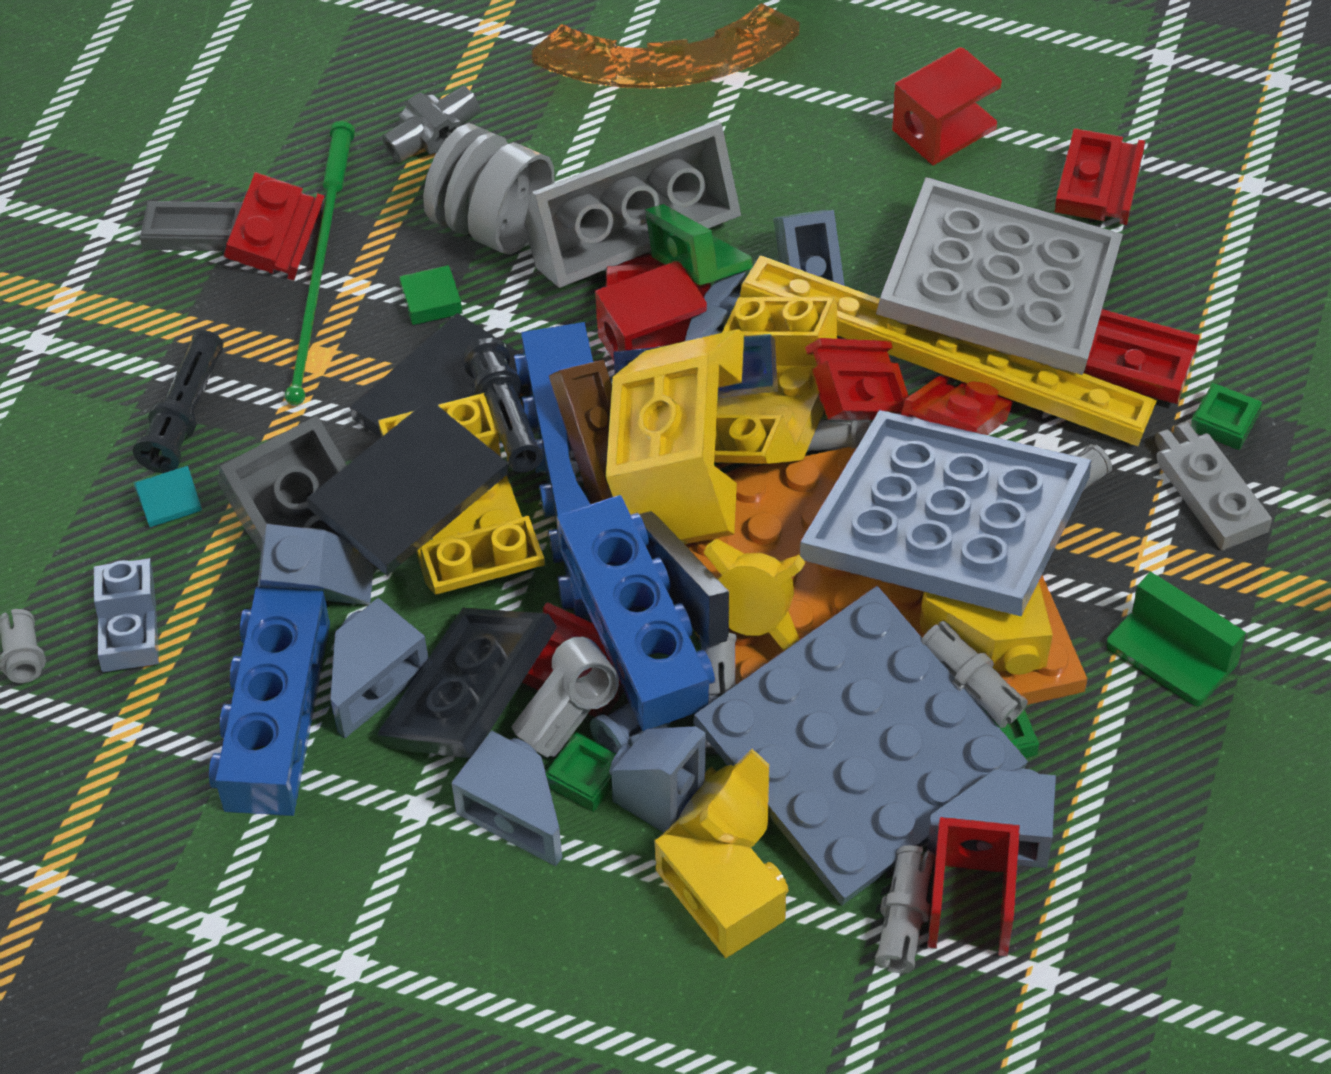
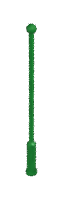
(341, 136)

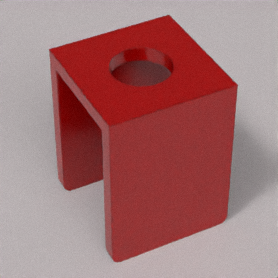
(944, 105)
(648, 309)
(999, 858)

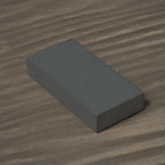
(188, 225)

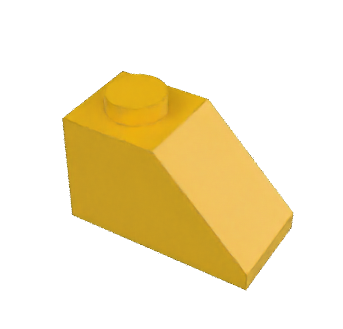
(1009, 640)
(723, 888)

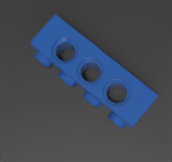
(655, 687)
(271, 777)

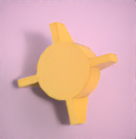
(758, 591)
(729, 804)

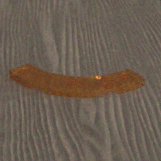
(670, 62)

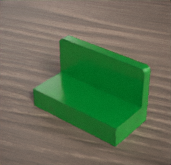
(693, 245)
(1177, 640)

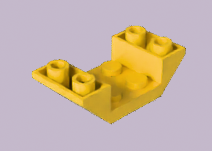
(780, 423)
(667, 434)
(490, 534)

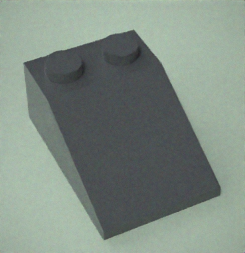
(279, 476)

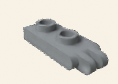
(1211, 486)

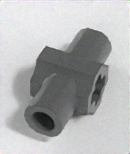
(429, 122)

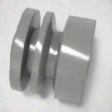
(485, 186)

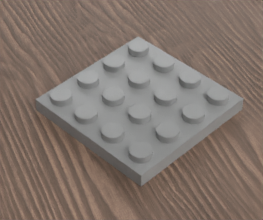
(1001, 275)

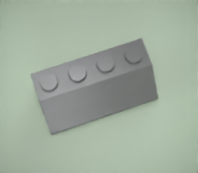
(601, 214)

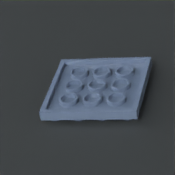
(947, 512)
(858, 741)

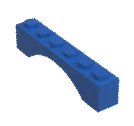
(544, 354)

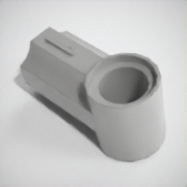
(565, 698)

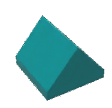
(168, 496)

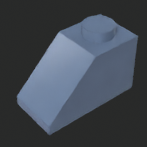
(810, 243)
(314, 562)
(372, 663)
(659, 774)
(510, 796)
(1007, 798)

